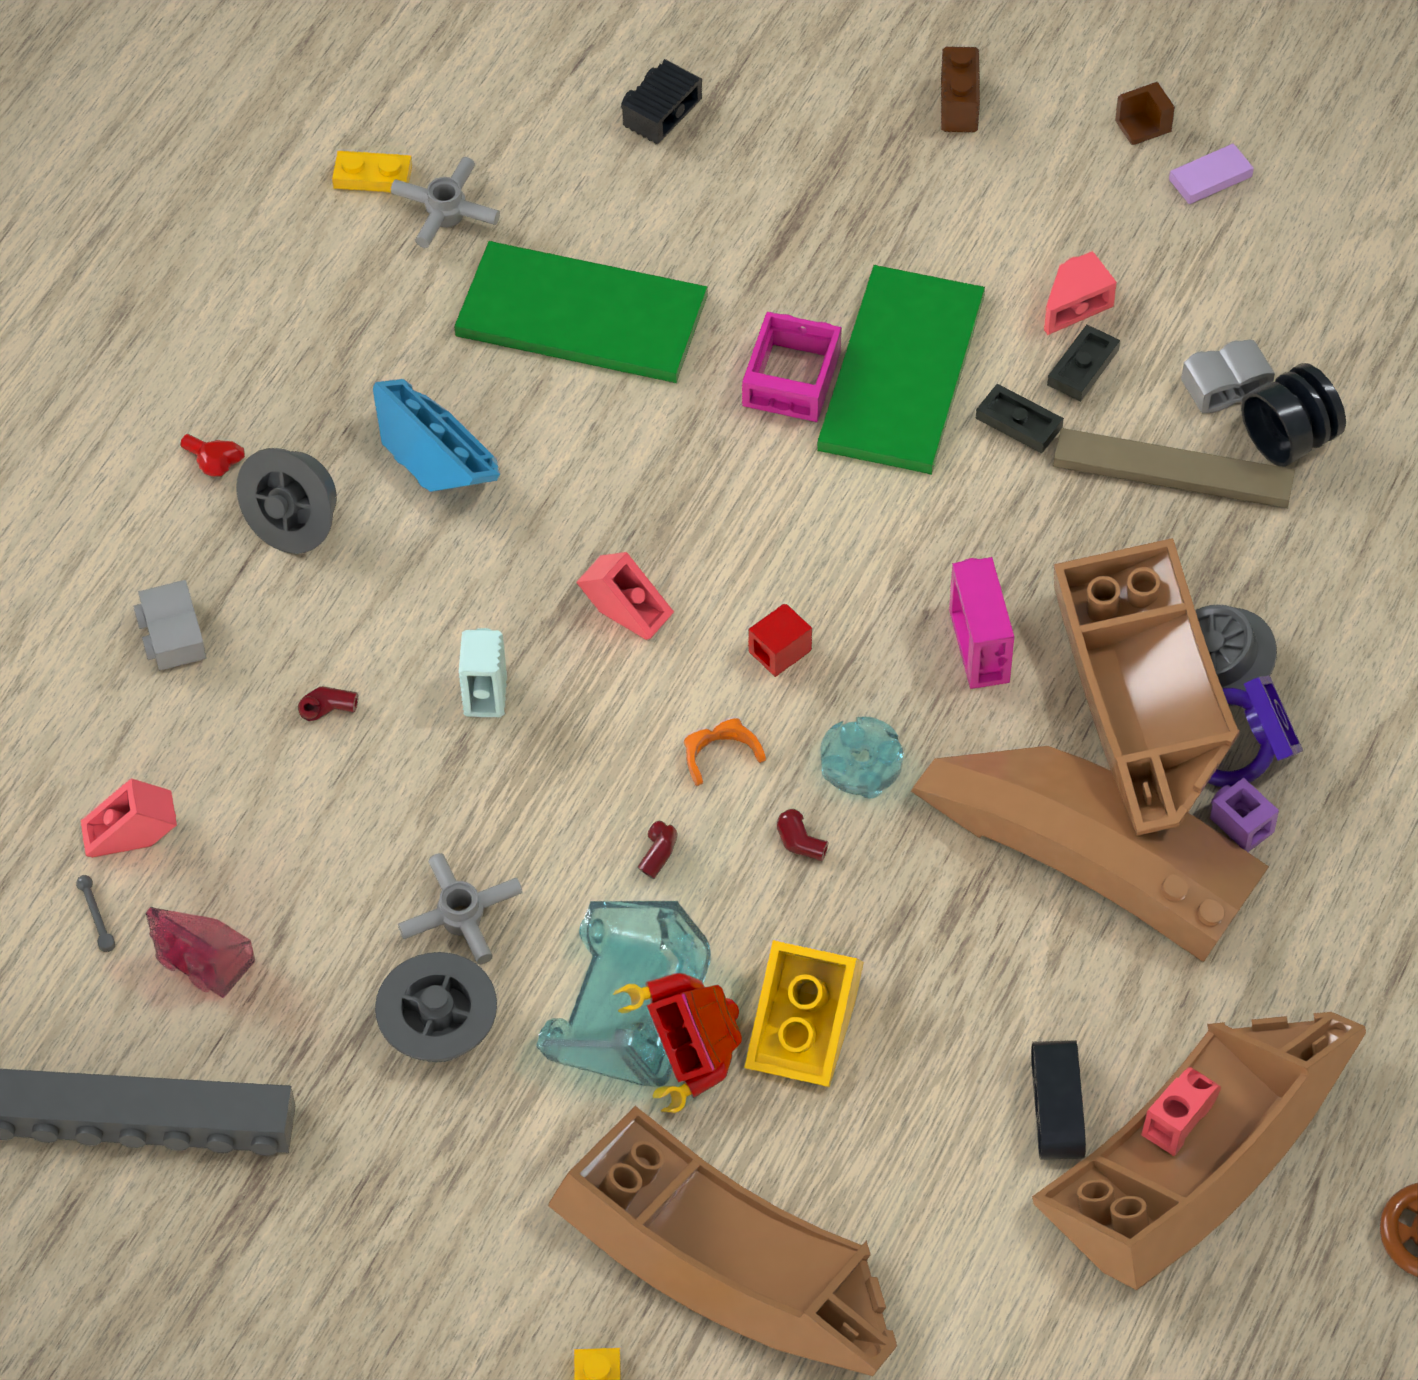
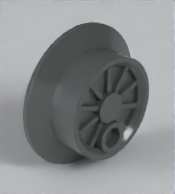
(287, 499)
(1238, 644)
(436, 1006)

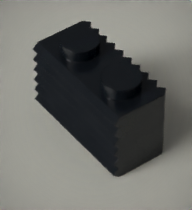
(661, 101)

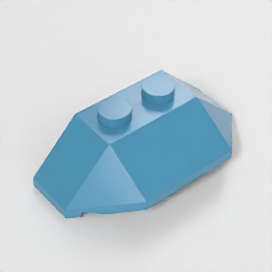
(430, 439)

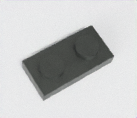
(1083, 362)
(1019, 418)

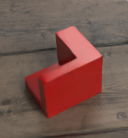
(780, 639)

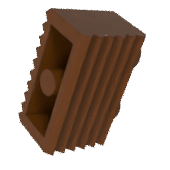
(960, 89)

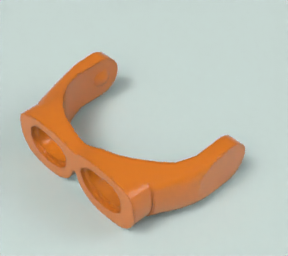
(729, 729)

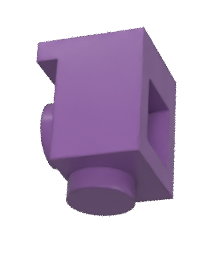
(1244, 814)

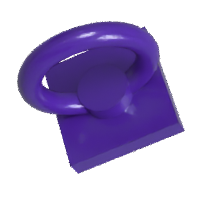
(1269, 725)

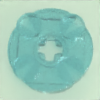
(858, 777)

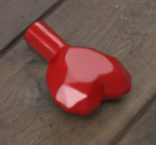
(215, 456)

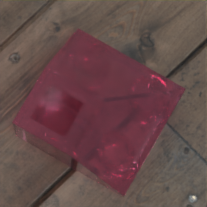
(200, 948)

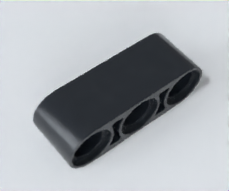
(1058, 1100)

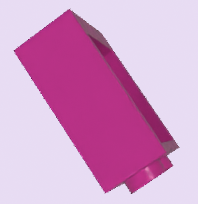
(782, 394)
(981, 622)

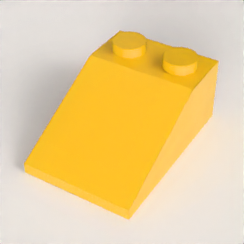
(803, 1013)

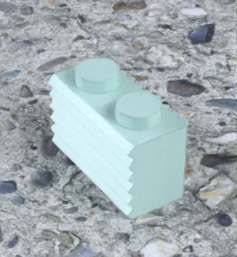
(482, 673)

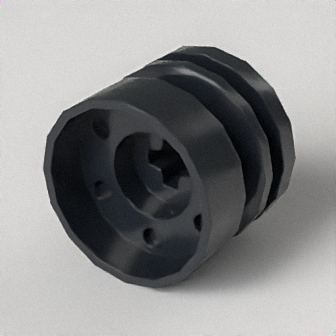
(1293, 414)

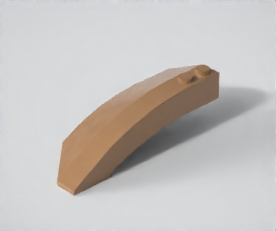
(1146, 678)
(1074, 820)
(1145, 1209)
(725, 1248)

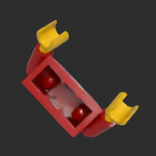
(695, 1030)

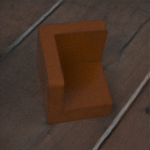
(1144, 113)

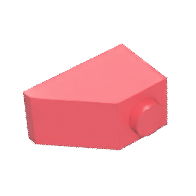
(1079, 291)
(625, 594)
(129, 819)

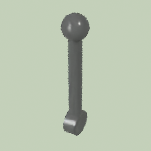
(105, 941)

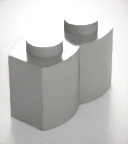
(1225, 375)
(171, 625)

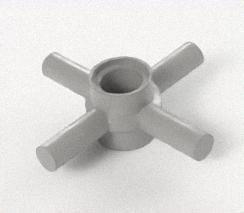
(445, 202)
(462, 922)

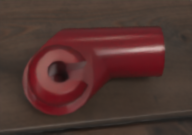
(324, 700)
(796, 838)
(661, 850)

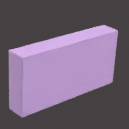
(1211, 173)

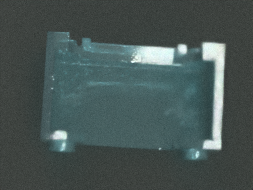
(628, 946)

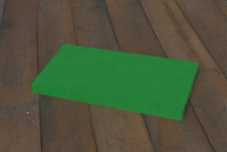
(581, 311)
(901, 369)

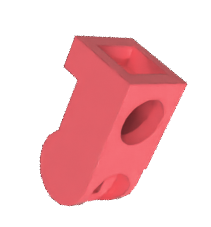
(1179, 1110)

